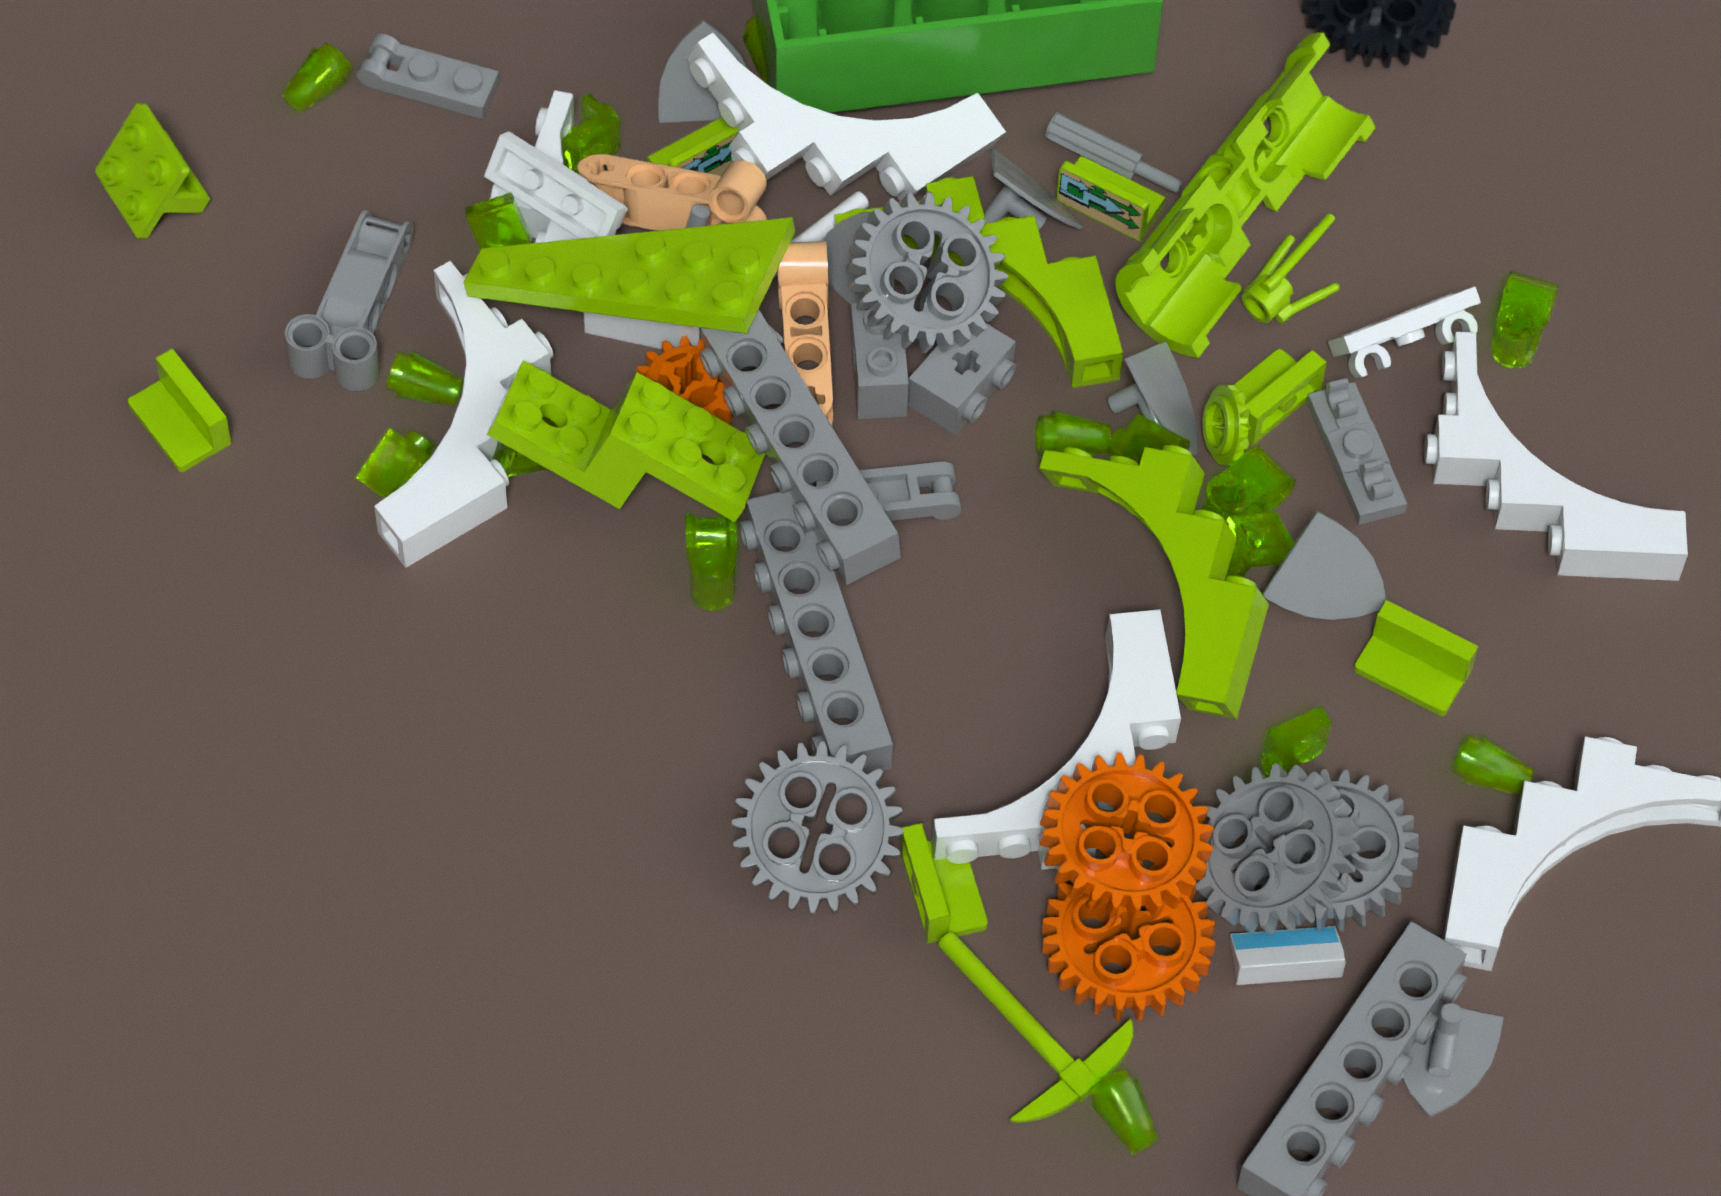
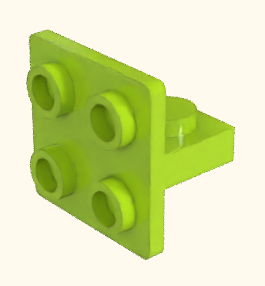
(148, 174)

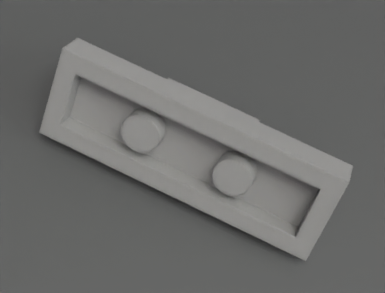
(1356, 452)

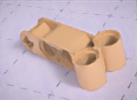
(663, 195)
(805, 293)

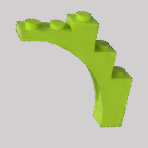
(1061, 295)
(1219, 615)

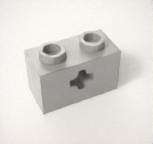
(878, 368)
(958, 382)

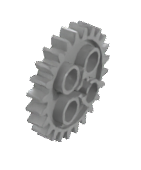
(885, 256)
(772, 814)
(1380, 830)
(1291, 885)

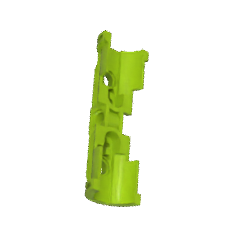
(1305, 138)

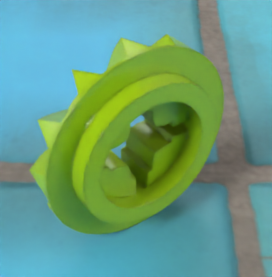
(1226, 424)

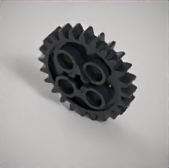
(1381, 26)

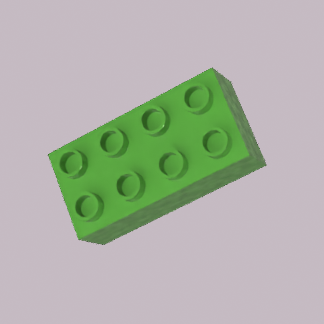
(925, 50)

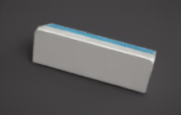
(1287, 955)

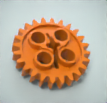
(1120, 877)
(1129, 943)

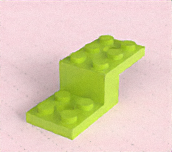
(615, 447)

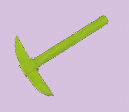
(1073, 1076)

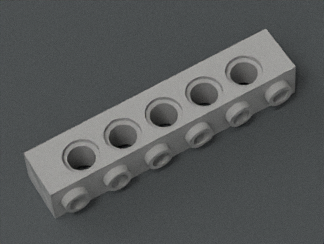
(851, 549)
(822, 609)
(1415, 961)

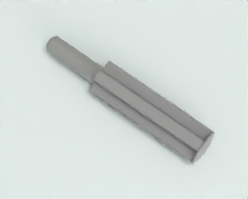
(1106, 151)

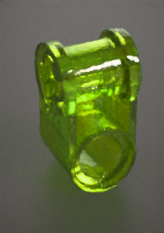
(1522, 318)
(1249, 486)
(711, 552)

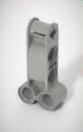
(351, 307)

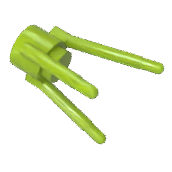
(1270, 291)

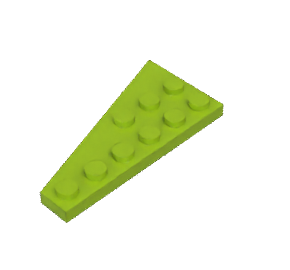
(667, 276)

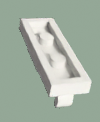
(553, 189)
(1406, 328)

